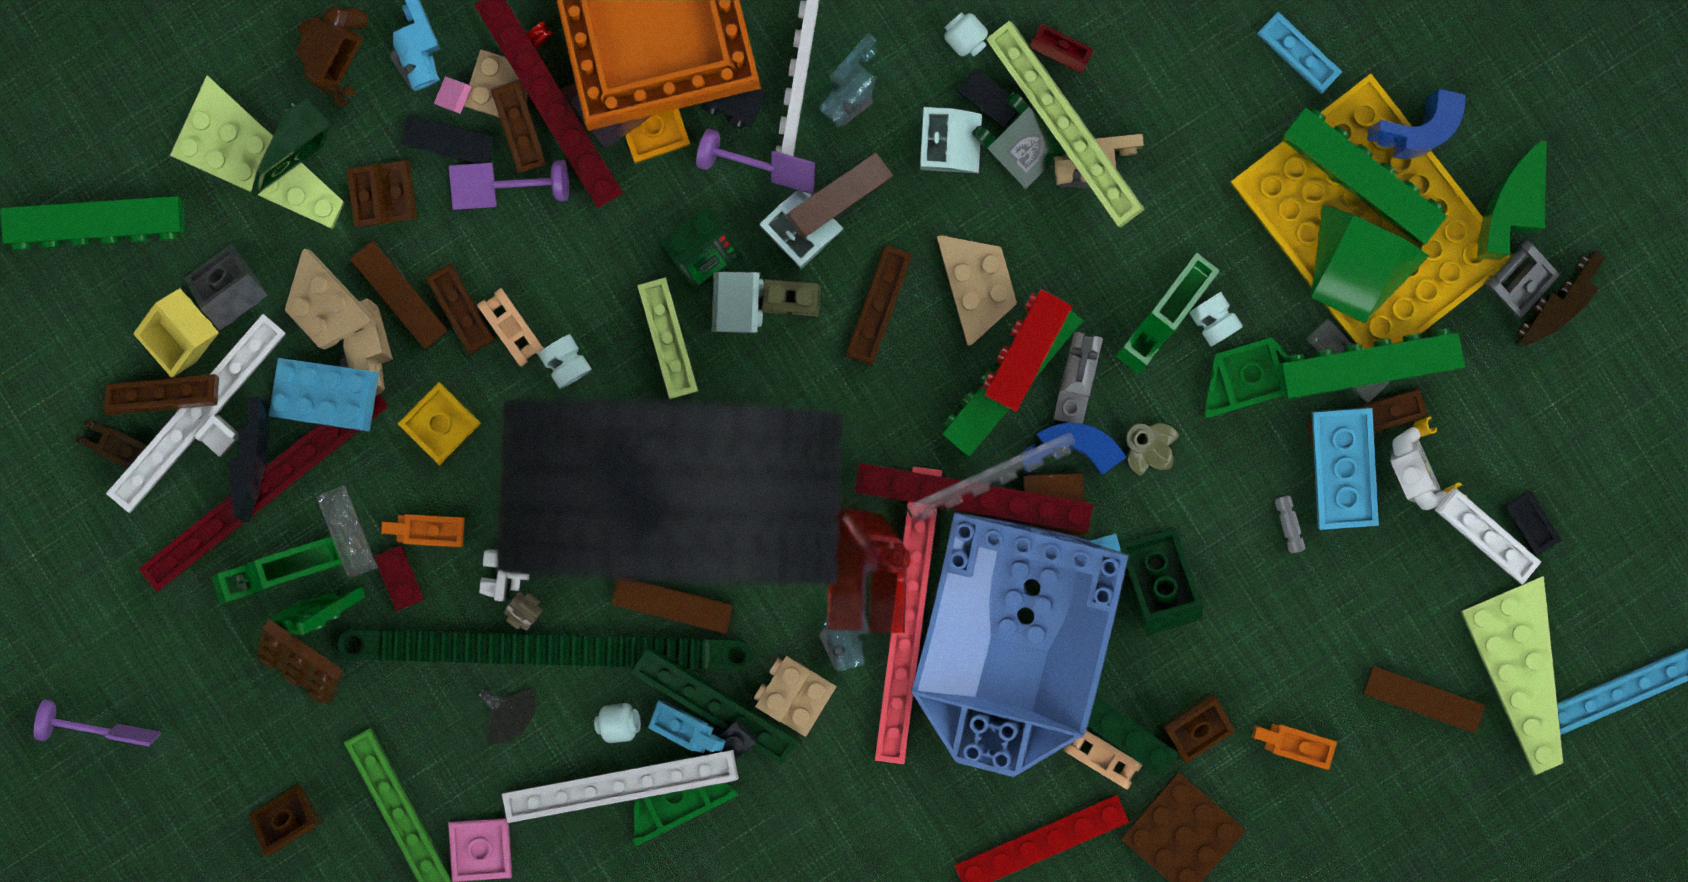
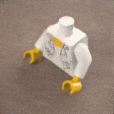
(1414, 469)

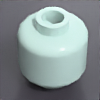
(966, 34)
(617, 722)

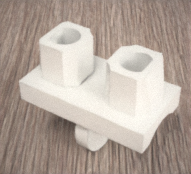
(498, 587)

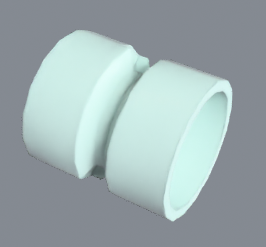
(1215, 319)
(564, 361)

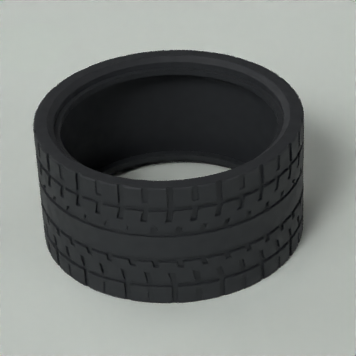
(740, 484)

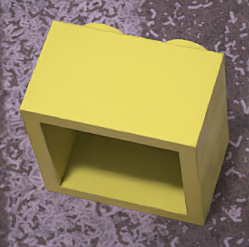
(175, 332)

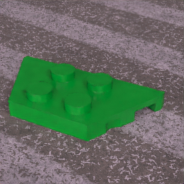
(1244, 377)
(315, 611)
(665, 811)

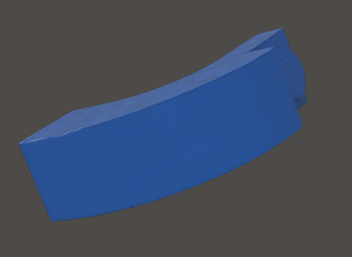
(1440, 122)
(1090, 441)

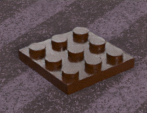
(299, 663)
(1182, 832)

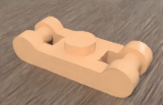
(510, 327)
(1103, 759)

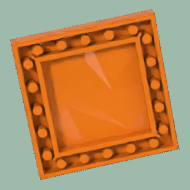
(655, 55)

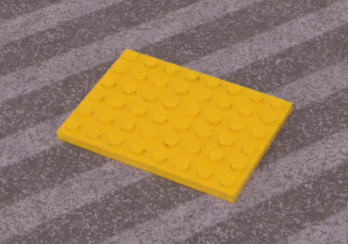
(1288, 198)

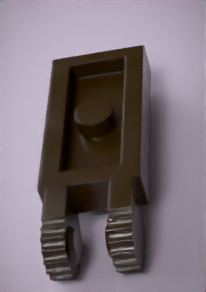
(113, 444)

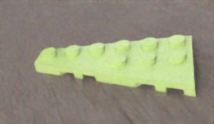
(231, 145)
(1517, 653)

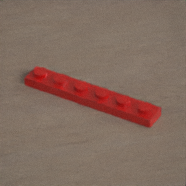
(1043, 842)

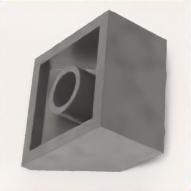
(225, 287)

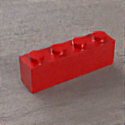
(1027, 351)

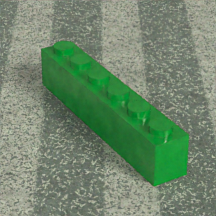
(1363, 176)
(92, 221)
(1371, 365)
(981, 413)

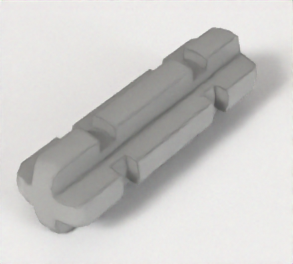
(1290, 524)

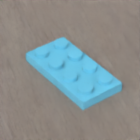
(323, 394)
(1345, 468)

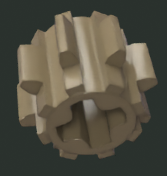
(523, 611)

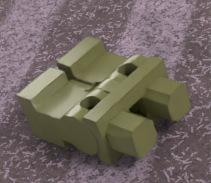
(793, 297)

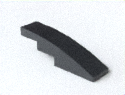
(249, 468)

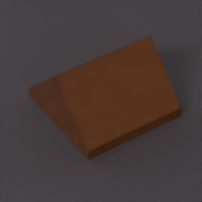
(1198, 727)
(284, 820)

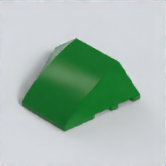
(1359, 264)

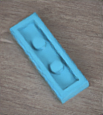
(1299, 52)

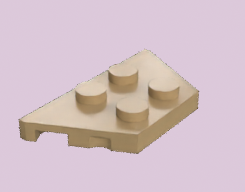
(977, 284)
(324, 304)

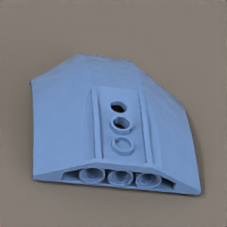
(1005, 687)

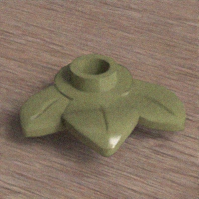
(1154, 449)

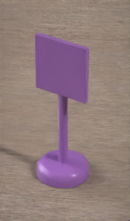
(784, 169)
(475, 184)
(46, 720)

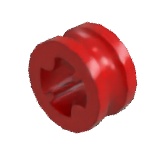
(539, 35)

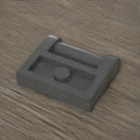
(1528, 284)

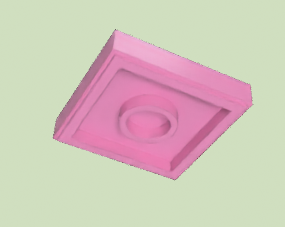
(480, 849)

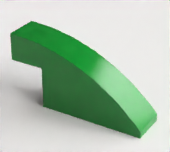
(1515, 204)
(1167, 313)
(276, 570)

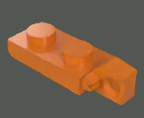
(427, 530)
(1297, 744)

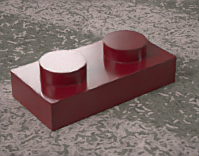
(1061, 48)
(399, 578)

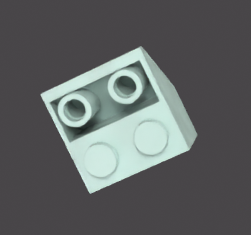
(949, 141)
(787, 238)
(736, 302)

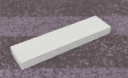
(1487, 535)

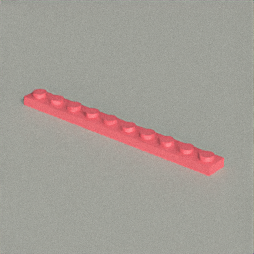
(905, 646)

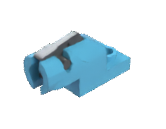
(413, 48)

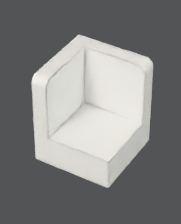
(217, 435)

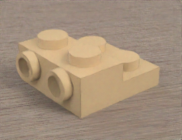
(794, 695)

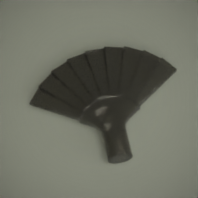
(508, 714)

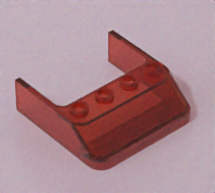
(872, 545)

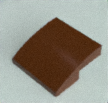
(382, 194)
(1061, 485)

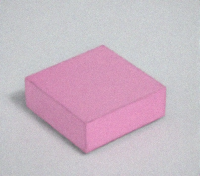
(452, 95)

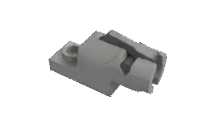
(1077, 378)

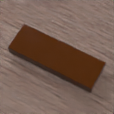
(518, 126)
(460, 309)

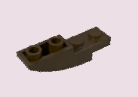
(1556, 311)

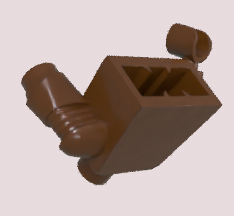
(329, 49)

